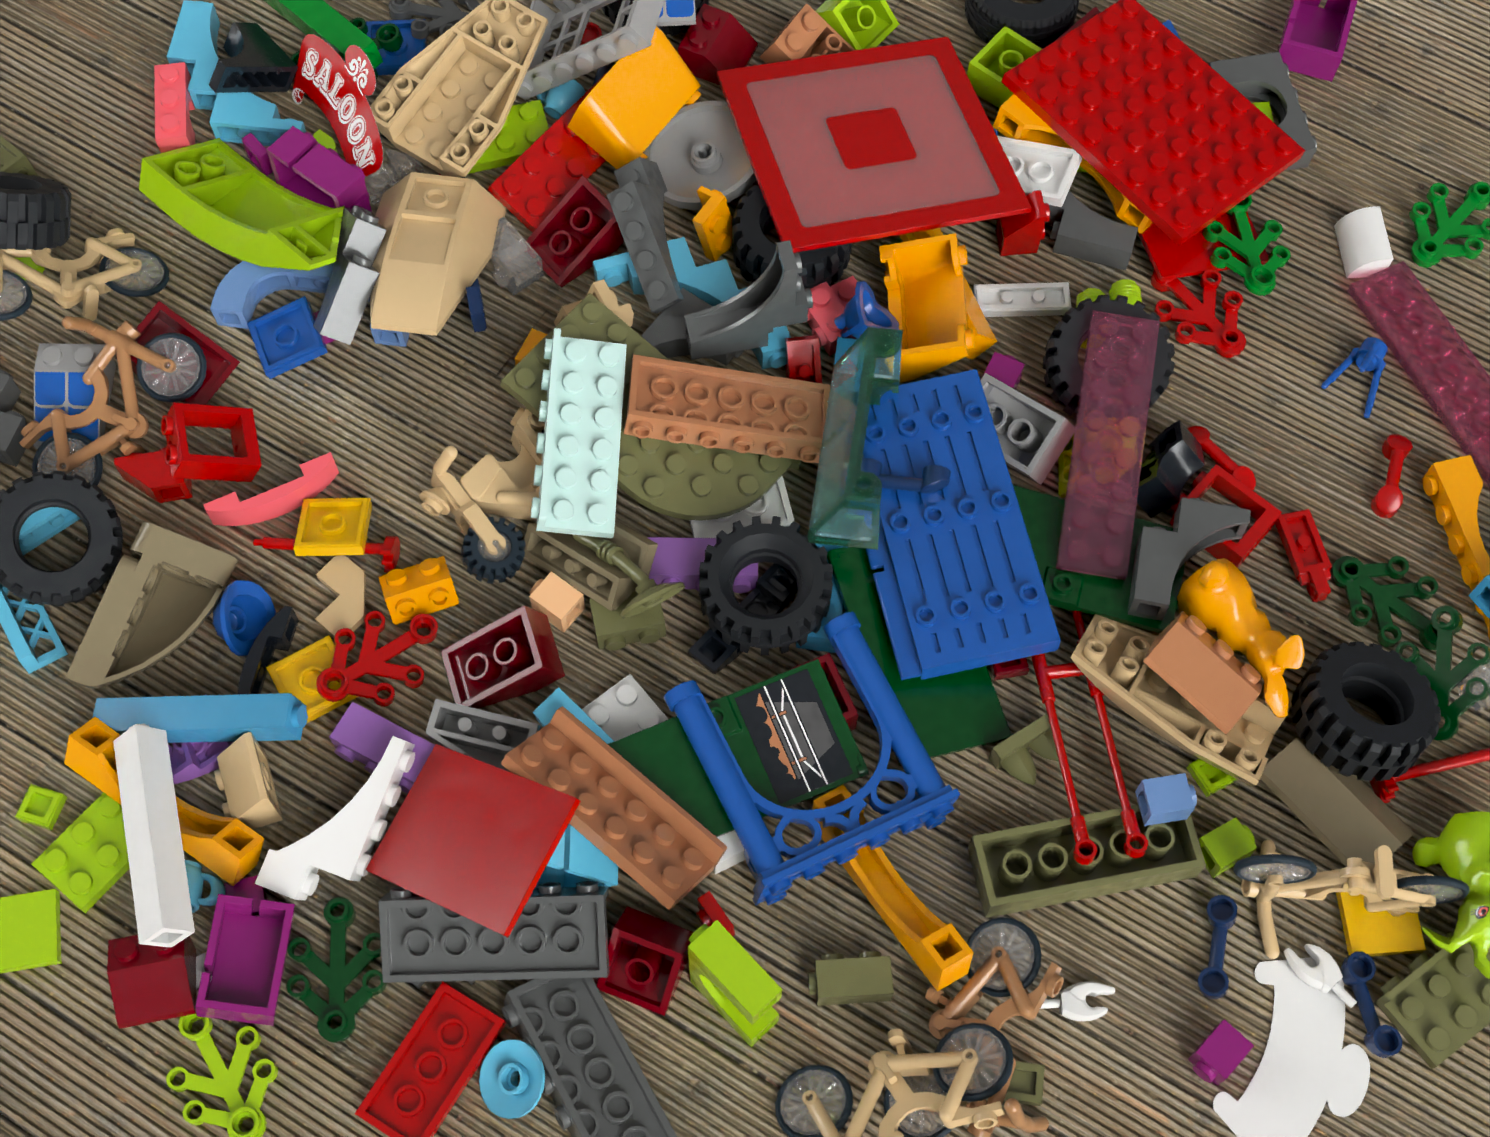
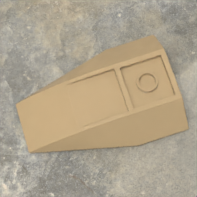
(460, 87)
(432, 250)
(1113, 661)

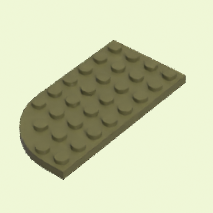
(659, 474)

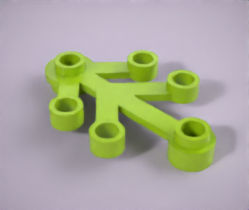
(225, 1081)

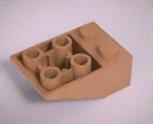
(804, 37)

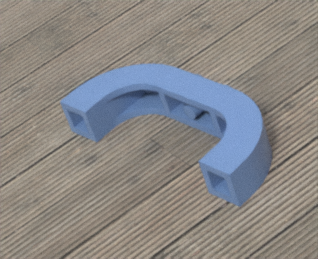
(249, 284)

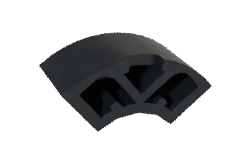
(1166, 469)

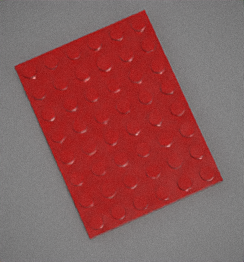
(1153, 118)

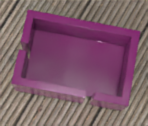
(1316, 36)
(316, 171)
(245, 960)

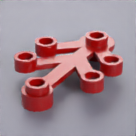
(1203, 314)
(373, 661)

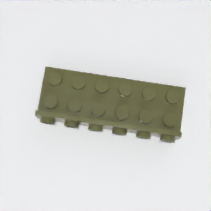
(1438, 1002)

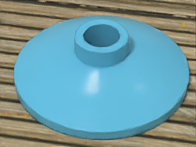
(500, 1074)

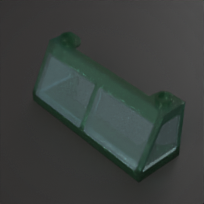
(846, 498)

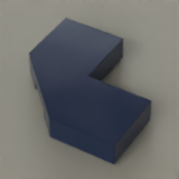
(476, 307)

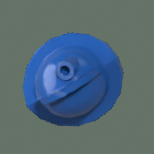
(864, 312)
(242, 615)

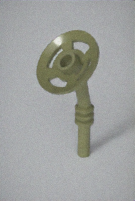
(648, 591)

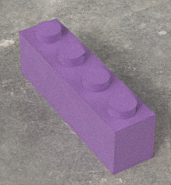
(680, 562)
(366, 737)

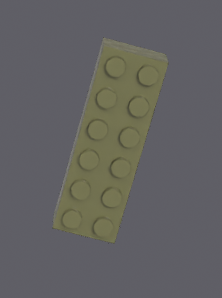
(1037, 867)

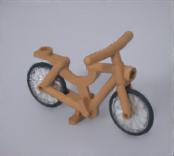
(168, 369)
(1002, 966)

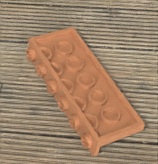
(726, 409)
(619, 808)

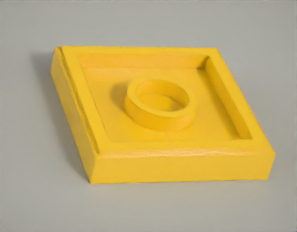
(333, 527)
(299, 674)
(1378, 931)

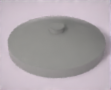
(701, 150)

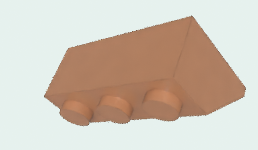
(1204, 671)

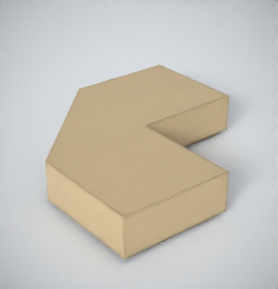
(349, 584)

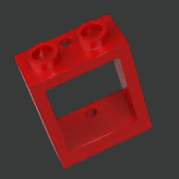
(210, 467)
(1243, 497)

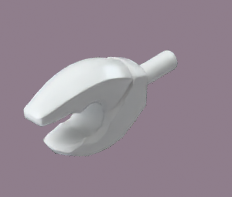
(1323, 976)
(1073, 1001)

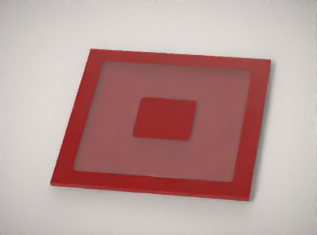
(870, 144)

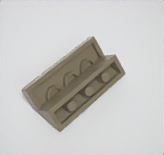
(584, 569)
(1333, 806)

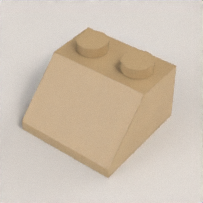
(247, 783)

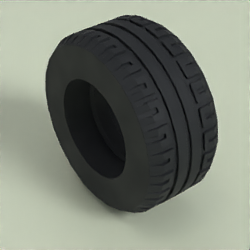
(1036, 22)

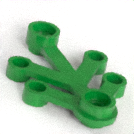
(1476, 198)
(1257, 277)

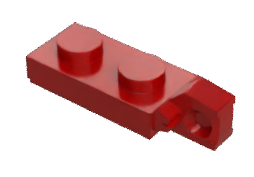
(1305, 552)

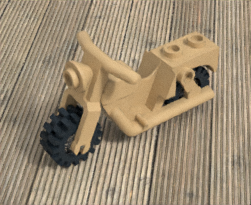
(490, 488)

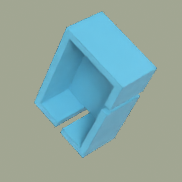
(578, 861)

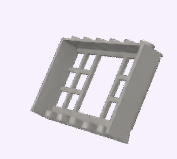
(592, 55)

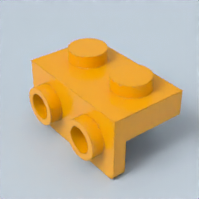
(713, 223)
(418, 589)

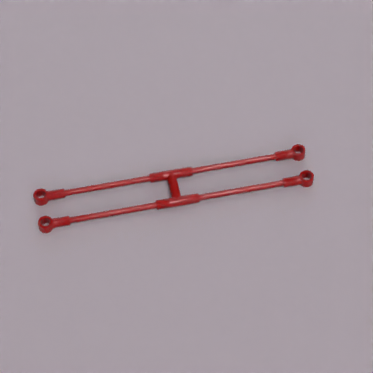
(1044, 675)

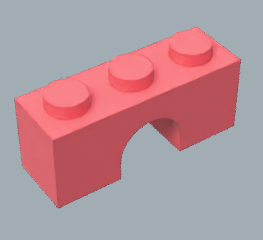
(172, 107)

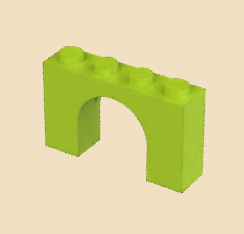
(733, 982)

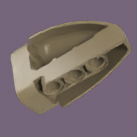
(150, 605)

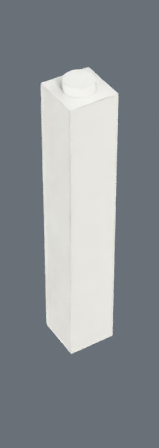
(153, 837)

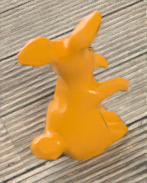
(1227, 605)

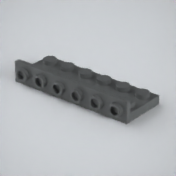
(554, 938)
(585, 1060)

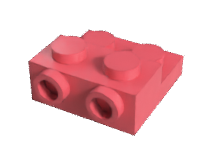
(827, 305)

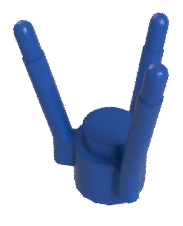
(1367, 358)

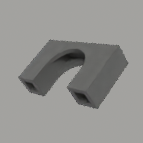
(1267, 80)

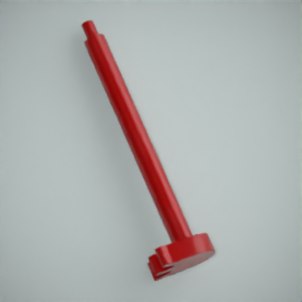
(389, 549)
(1386, 788)

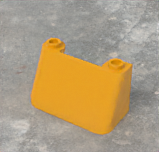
(635, 102)
(928, 302)

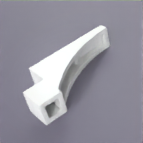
(346, 840)

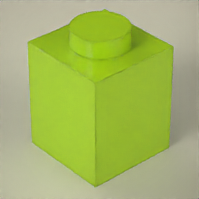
(1226, 846)

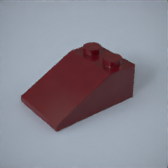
(576, 233)
(219, 362)
(503, 660)

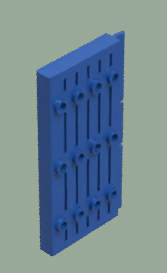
(956, 560)

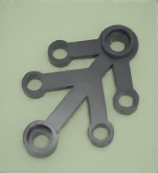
(443, 17)

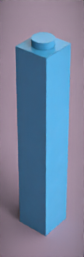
(208, 716)

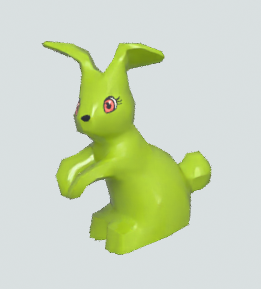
(1464, 855)

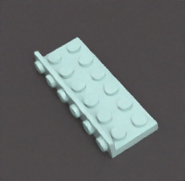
(579, 437)

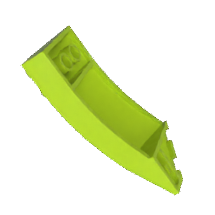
(240, 208)

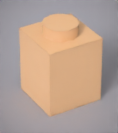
(557, 600)

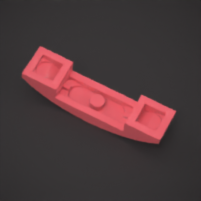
(277, 501)

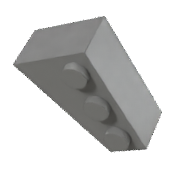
(477, 732)

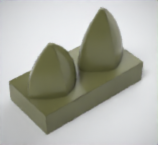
(1014, 754)

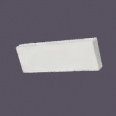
(1023, 299)

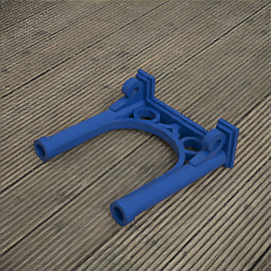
(925, 799)

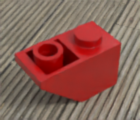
(1023, 231)
(153, 476)

